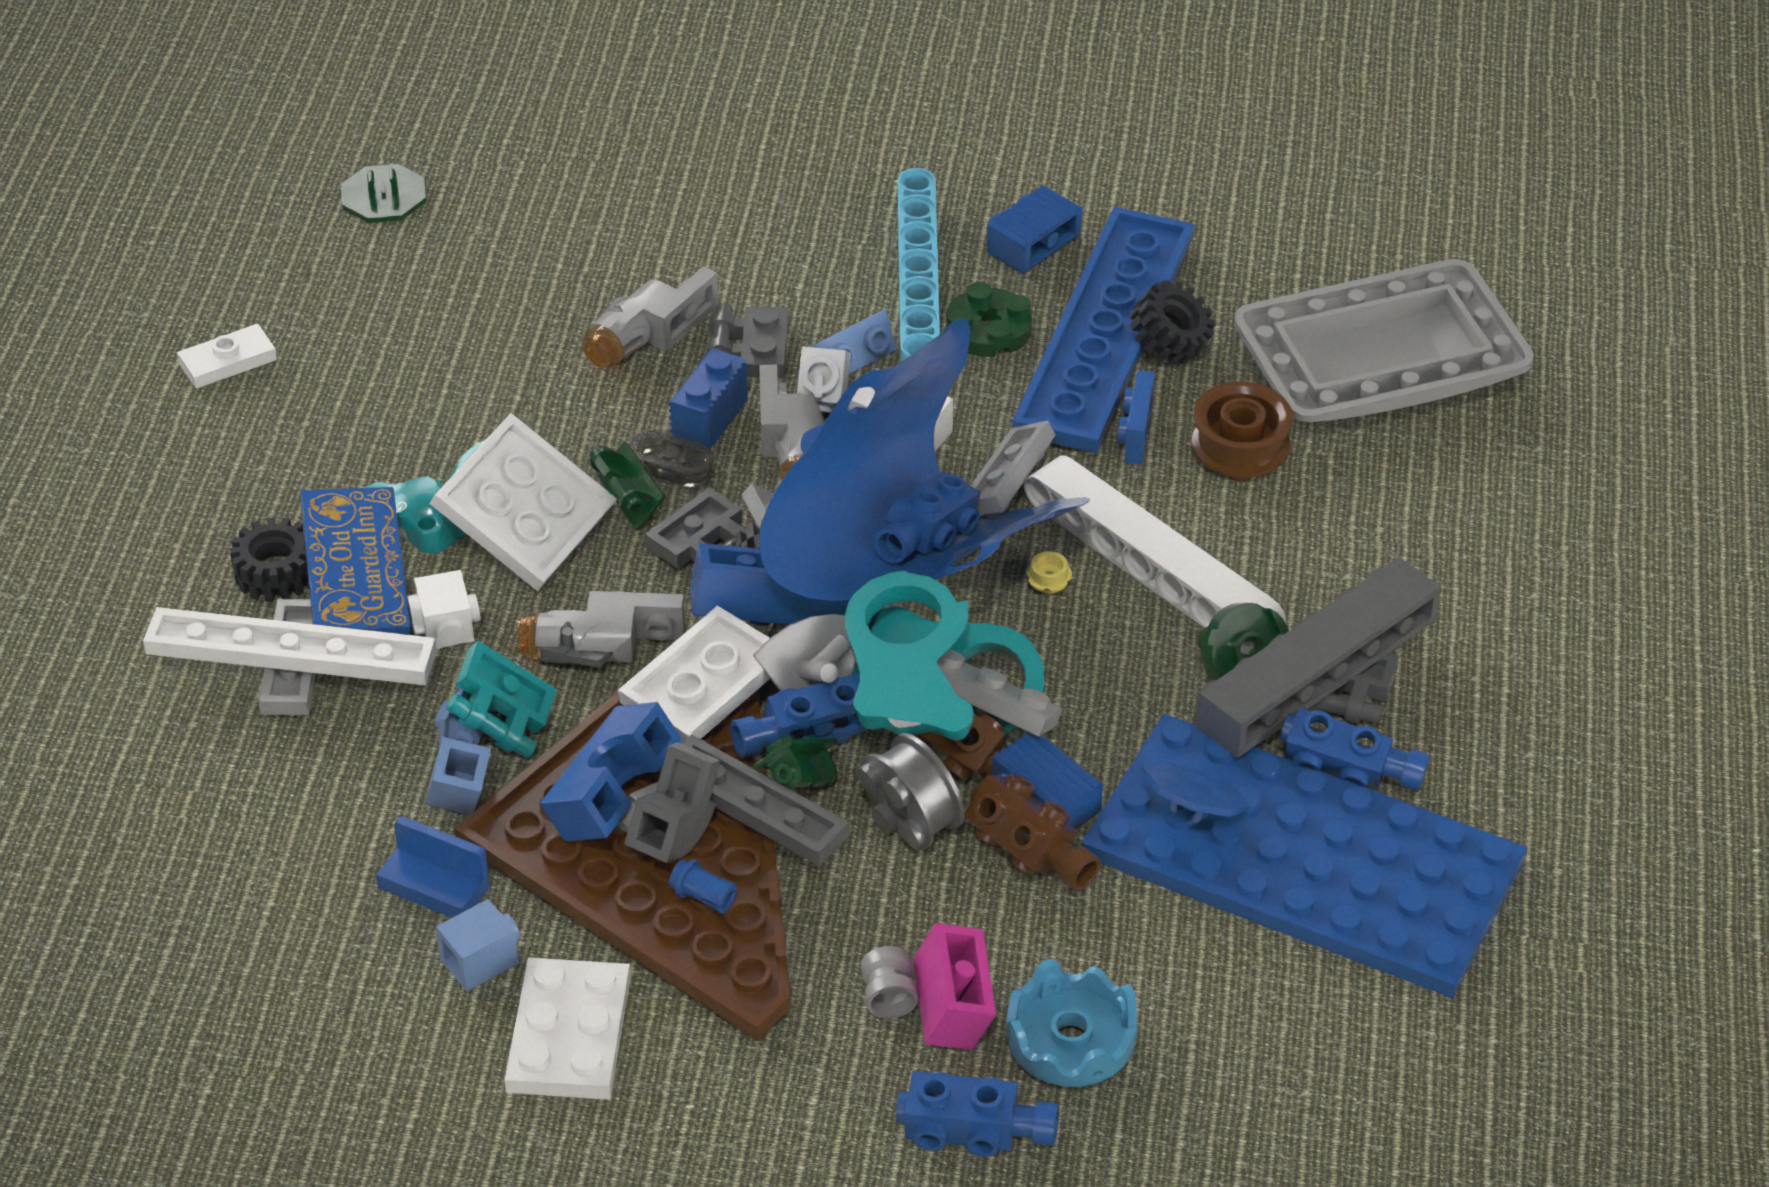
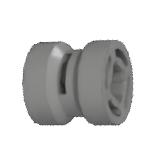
(889, 982)

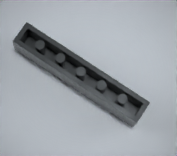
(1317, 656)

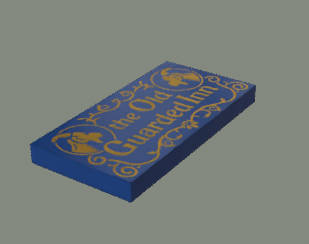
(355, 559)

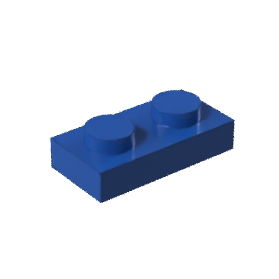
(1138, 405)

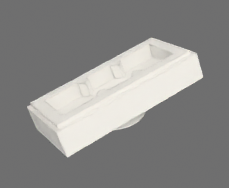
(227, 356)

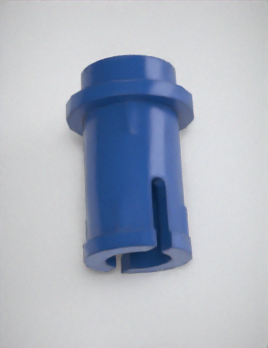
(695, 881)

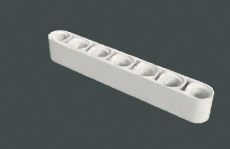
(1143, 544)

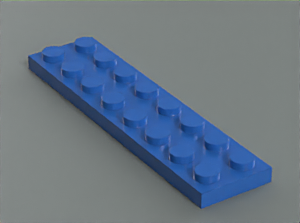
(1093, 343)

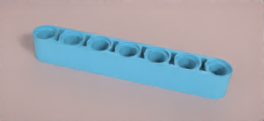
(917, 261)

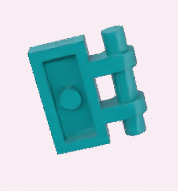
(509, 690)

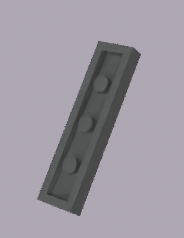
(773, 808)

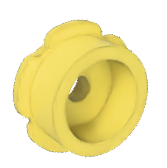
(1049, 572)

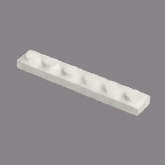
(290, 646)

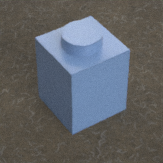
(457, 776)
(478, 944)

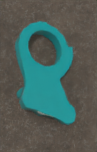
(417, 518)
(903, 626)
(902, 682)

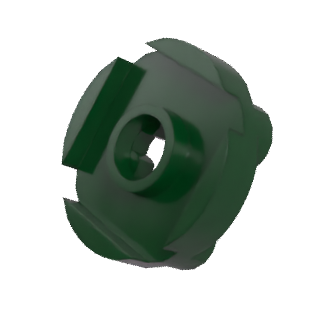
(1008, 314)
(1229, 628)

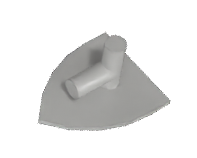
(808, 653)

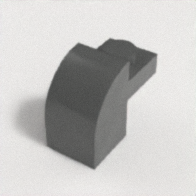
(679, 810)

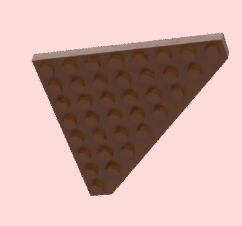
(625, 897)

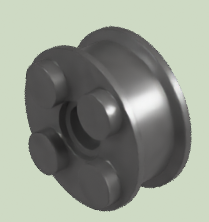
(911, 791)

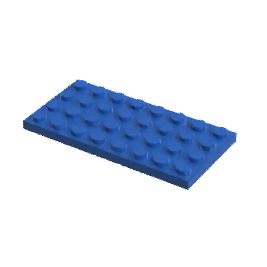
(1314, 858)

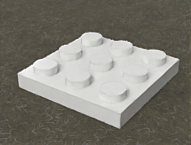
(523, 501)

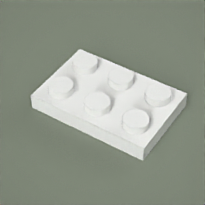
(701, 674)
(568, 1028)

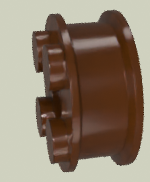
(1241, 430)

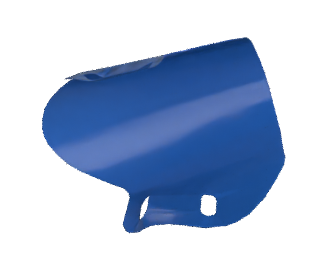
(842, 487)

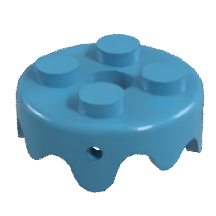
(1080, 1000)

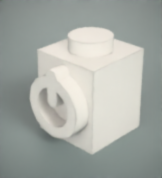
(824, 375)
(443, 609)

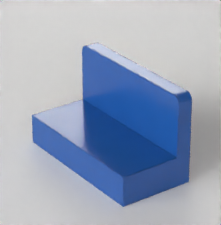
(434, 869)

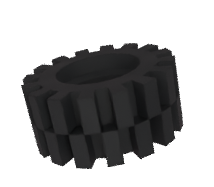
(1160, 334)
(269, 542)

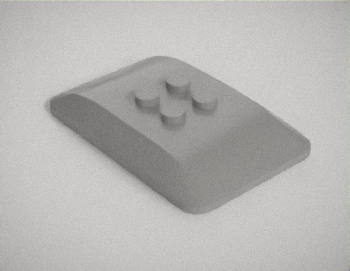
(1384, 341)

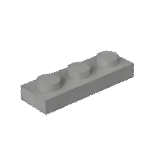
(1011, 466)
(288, 690)
(992, 693)

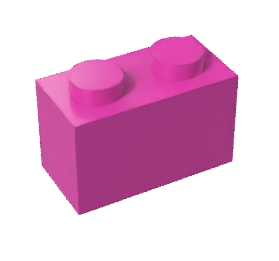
(954, 986)

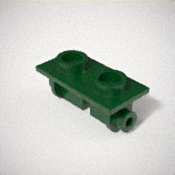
(628, 482)
(800, 762)

